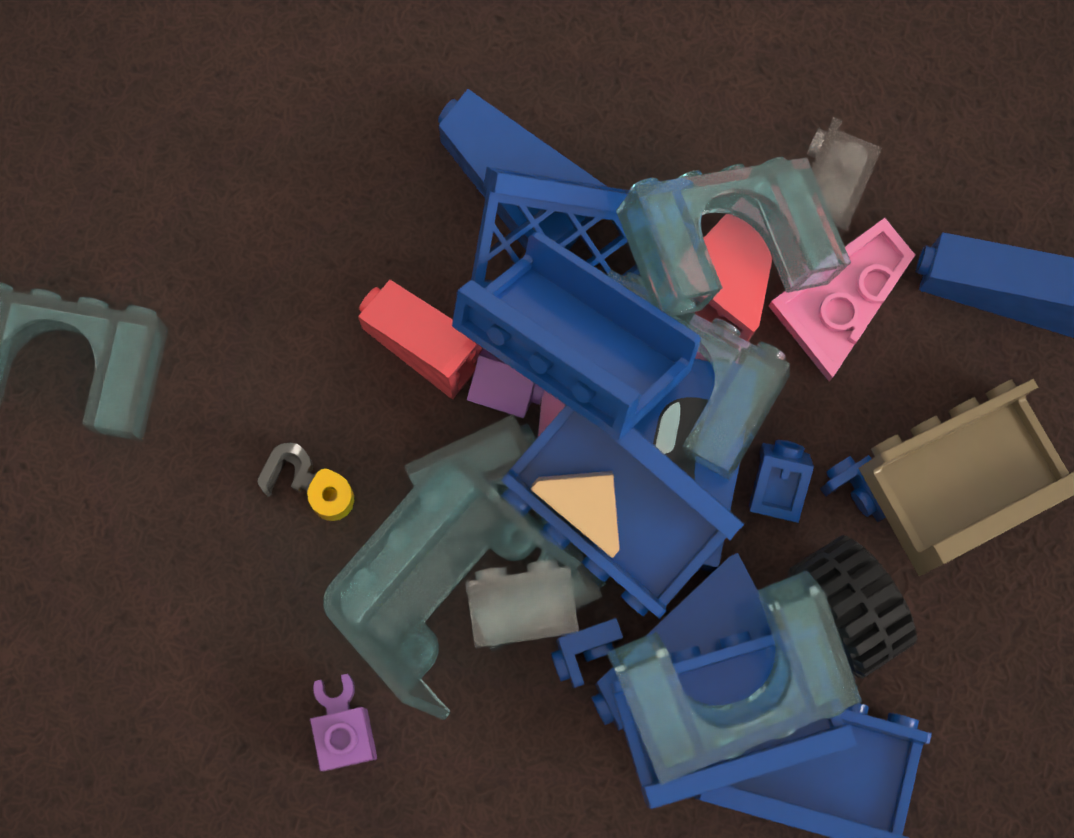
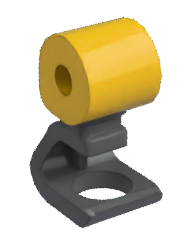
(326, 490)

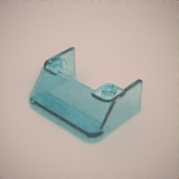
(417, 563)

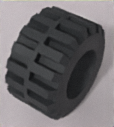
(863, 603)

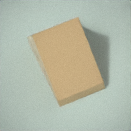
(586, 503)

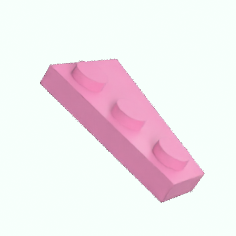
(835, 315)

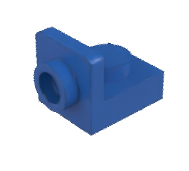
(849, 471)
(781, 480)
(592, 642)

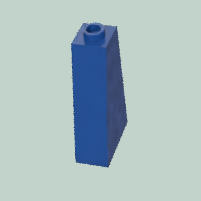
(485, 137)
(1001, 280)
(716, 609)

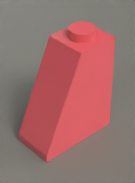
(743, 270)
(420, 337)

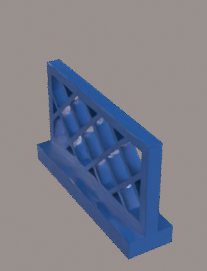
(549, 195)

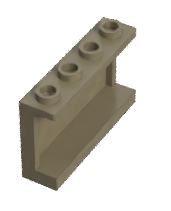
(967, 476)

